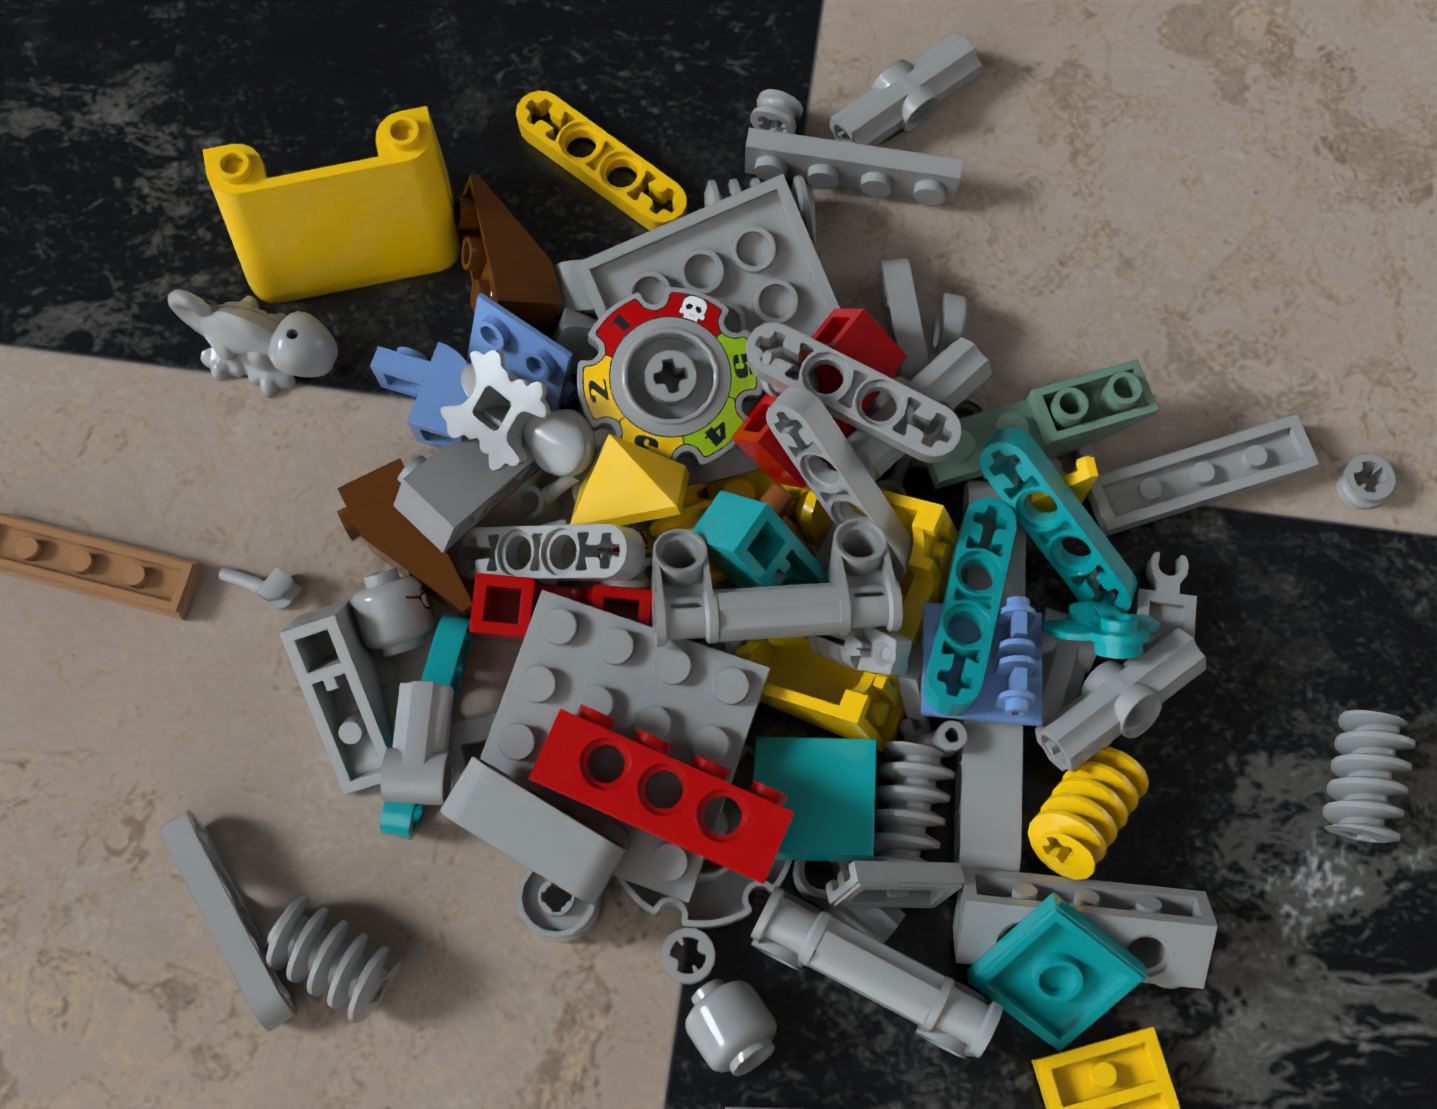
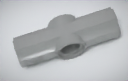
(907, 93)
(946, 380)
(1120, 699)

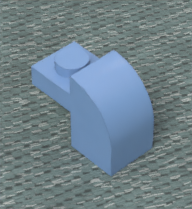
(432, 383)

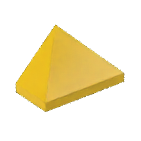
(630, 486)

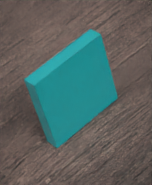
(828, 789)
(1056, 972)

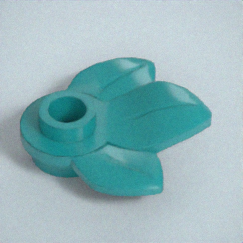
(1113, 632)

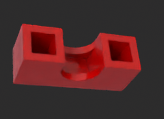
(850, 333)
(506, 604)

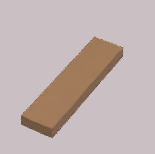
(97, 567)

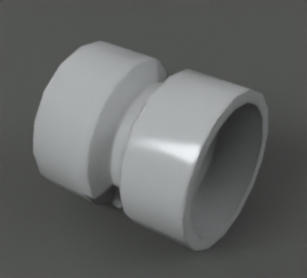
(553, 910)

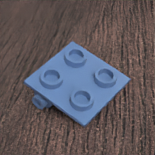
(525, 350)
(1013, 670)

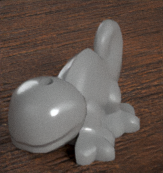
(257, 343)
(512, 411)

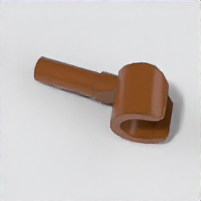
(782, 503)

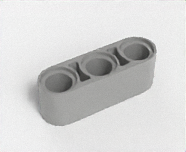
(533, 830)

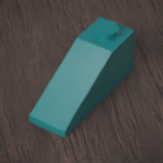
(755, 545)

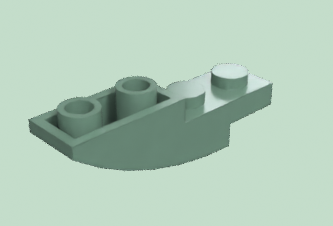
(1056, 416)

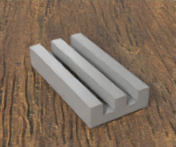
(895, 884)

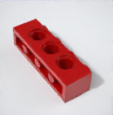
(568, 769)

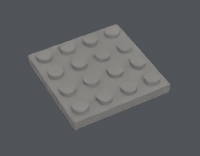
(739, 251)
(675, 692)

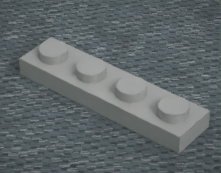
(853, 166)
(1201, 475)

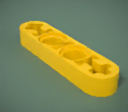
(606, 157)

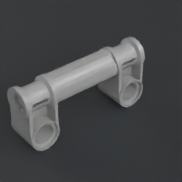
(858, 594)
(944, 1009)

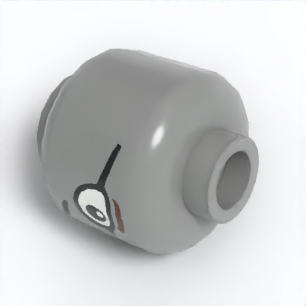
(392, 612)

